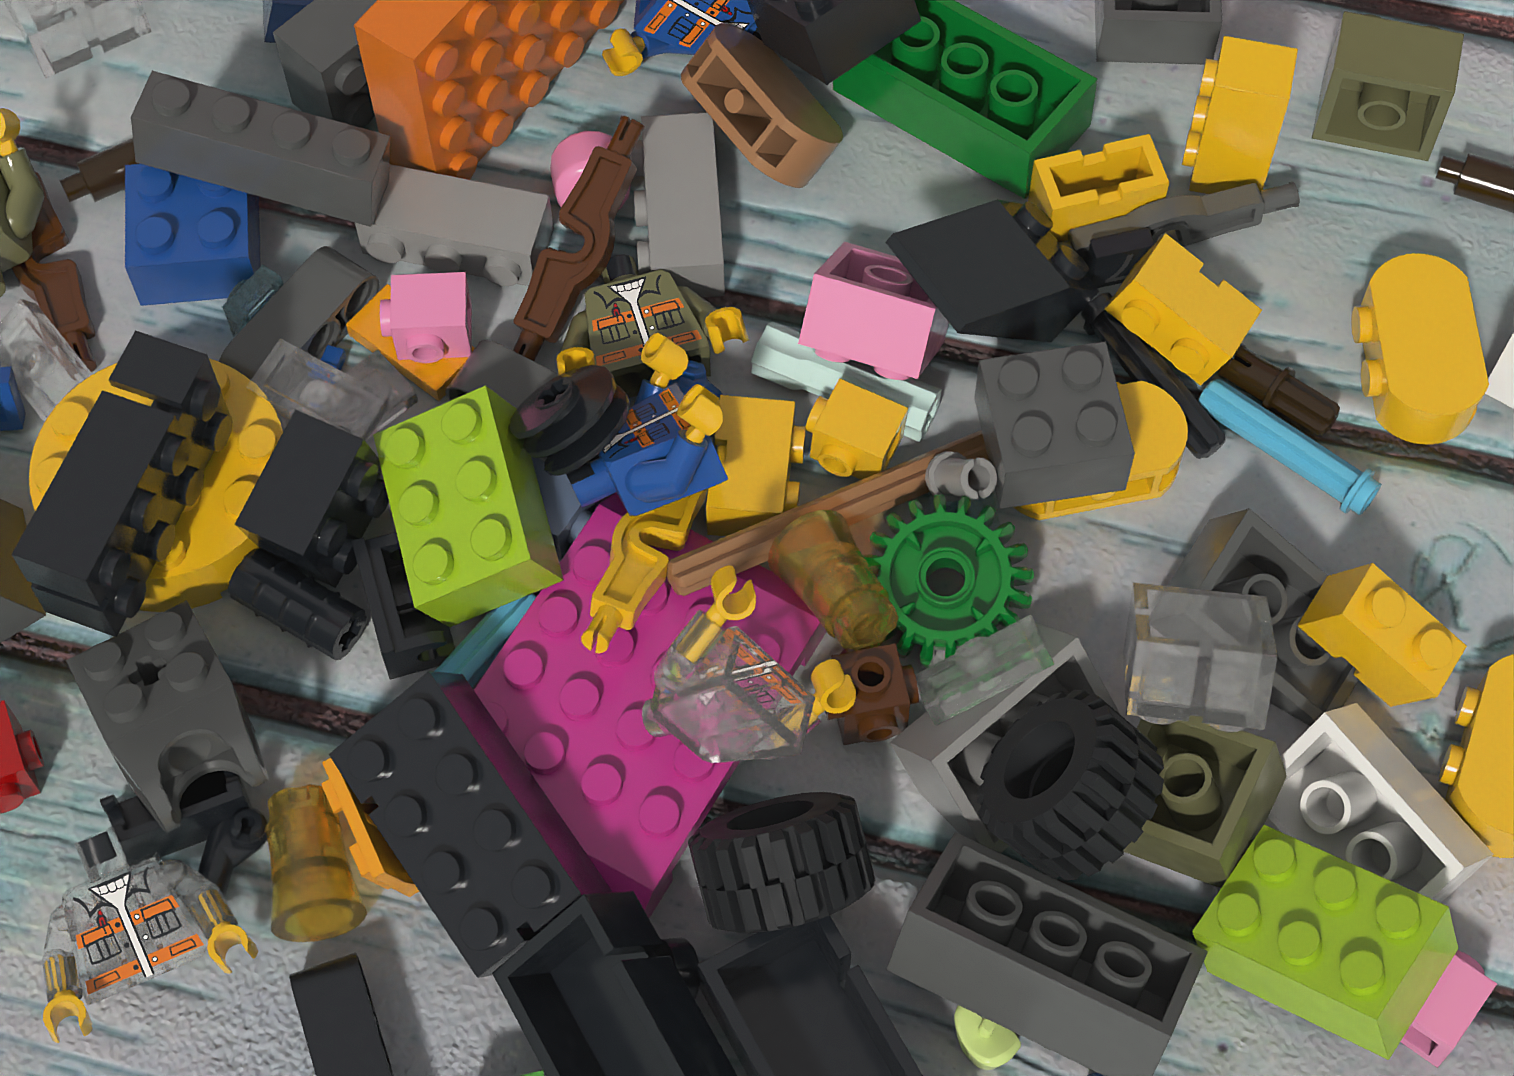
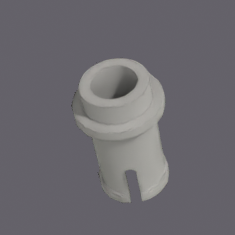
(958, 477)

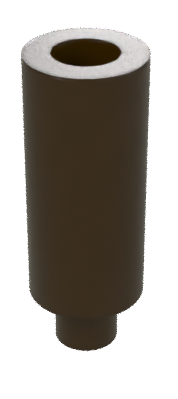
(100, 173)
(1480, 180)

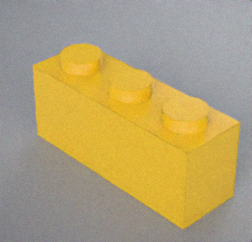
(1238, 115)

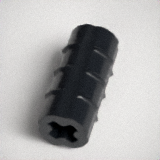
(297, 604)

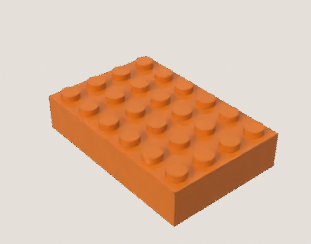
(463, 71)

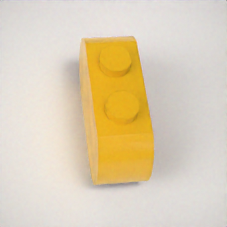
(1420, 348)
(1158, 440)
(1483, 765)

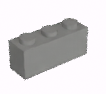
(680, 201)
(459, 226)

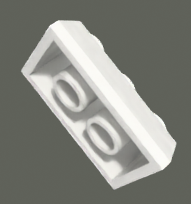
(1372, 807)

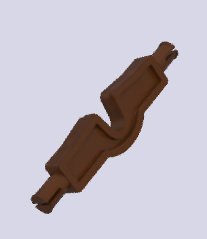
(589, 213)
(57, 284)

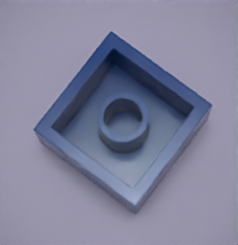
(187, 236)

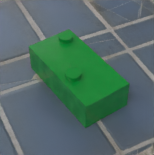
(975, 93)

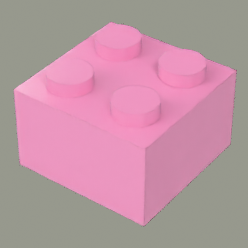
(872, 313)

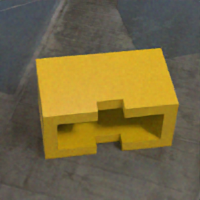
(1099, 185)
(1183, 310)
(756, 452)
(1383, 634)

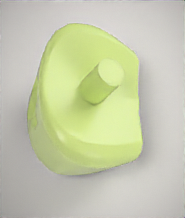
(984, 1041)

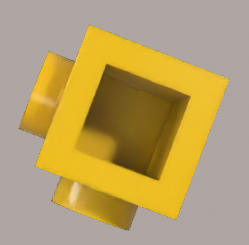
(855, 431)

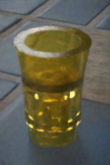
(833, 579)
(309, 868)

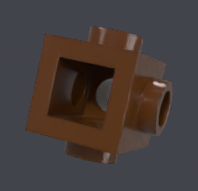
(882, 694)

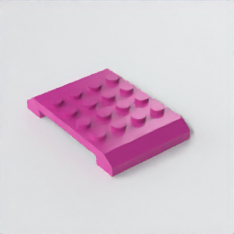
(580, 711)

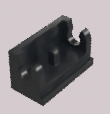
(405, 635)
(203, 806)

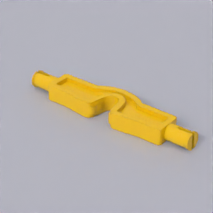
(636, 568)

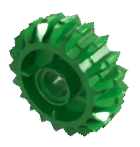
(954, 543)

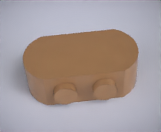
(761, 105)

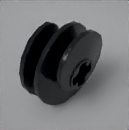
(571, 418)

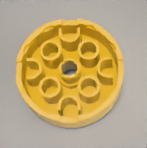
(206, 539)

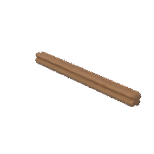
(854, 502)

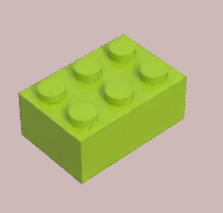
(466, 508)
(1327, 940)

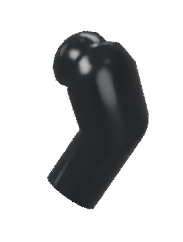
(232, 844)

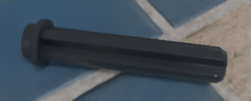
(1147, 365)

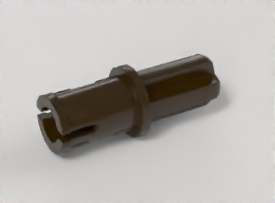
(1280, 390)

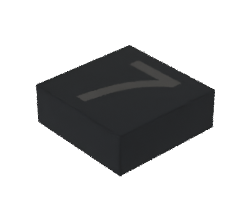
(1114, 255)

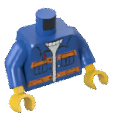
(673, 29)
(662, 446)

